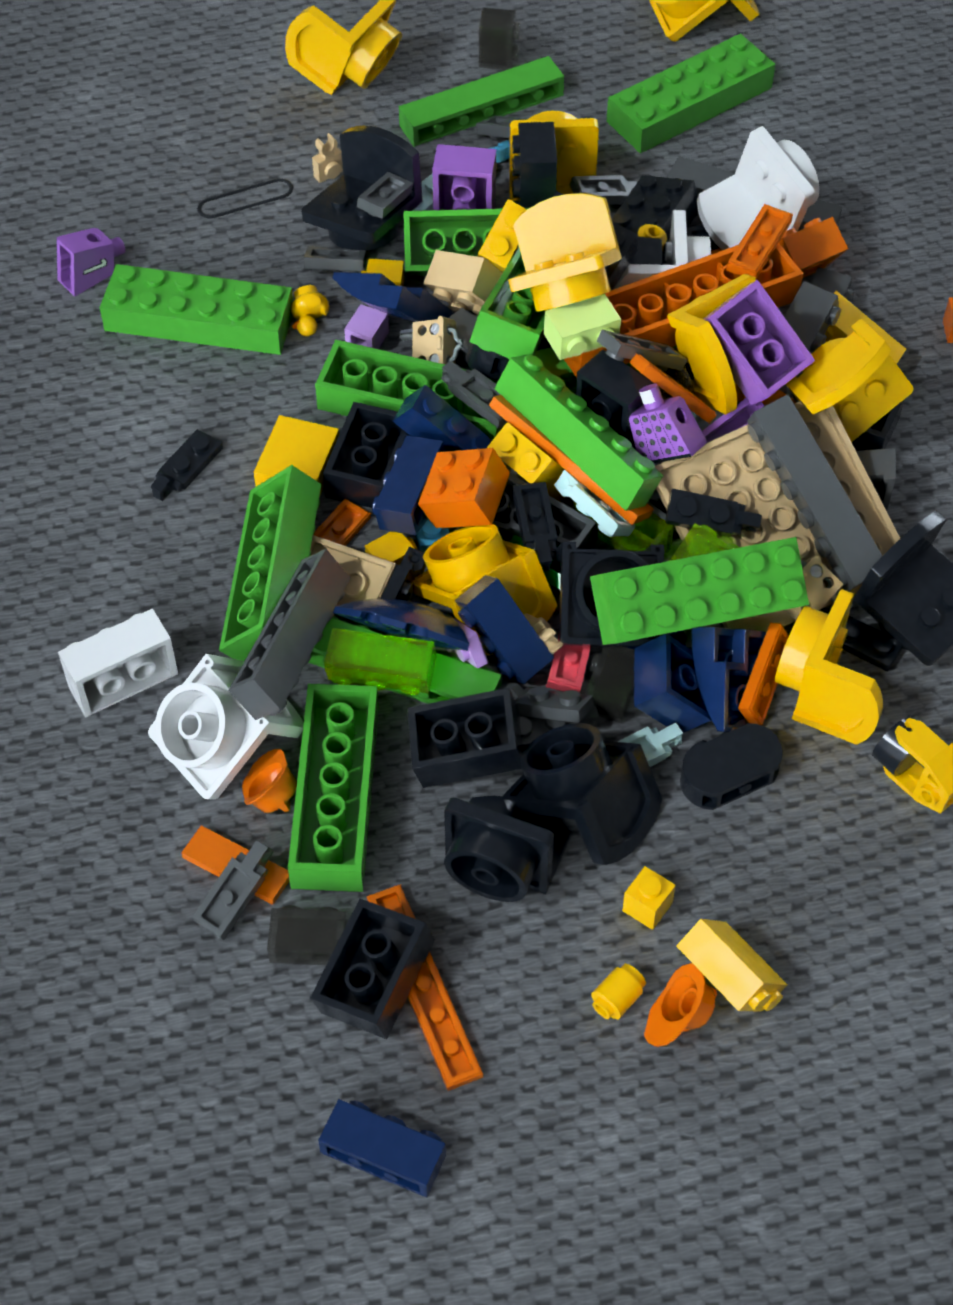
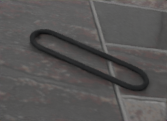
(247, 206)

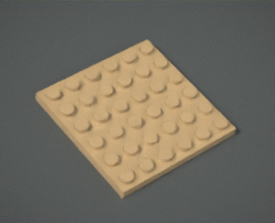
(737, 471)

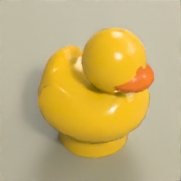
(307, 307)

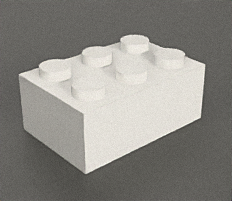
(118, 662)

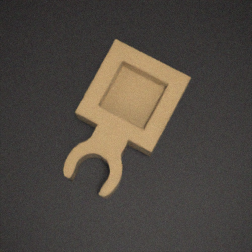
(328, 161)
(545, 632)

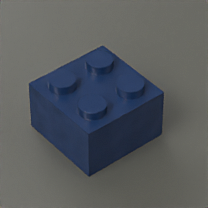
(668, 684)

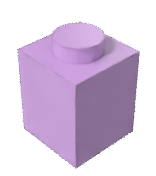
(367, 327)

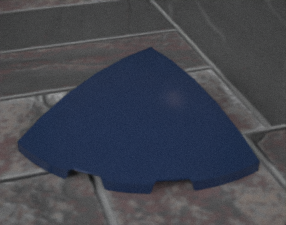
(389, 298)
(407, 620)
(723, 668)

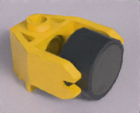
(914, 742)

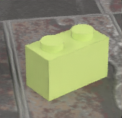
(577, 326)

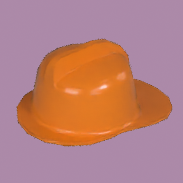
(269, 783)
(681, 1007)

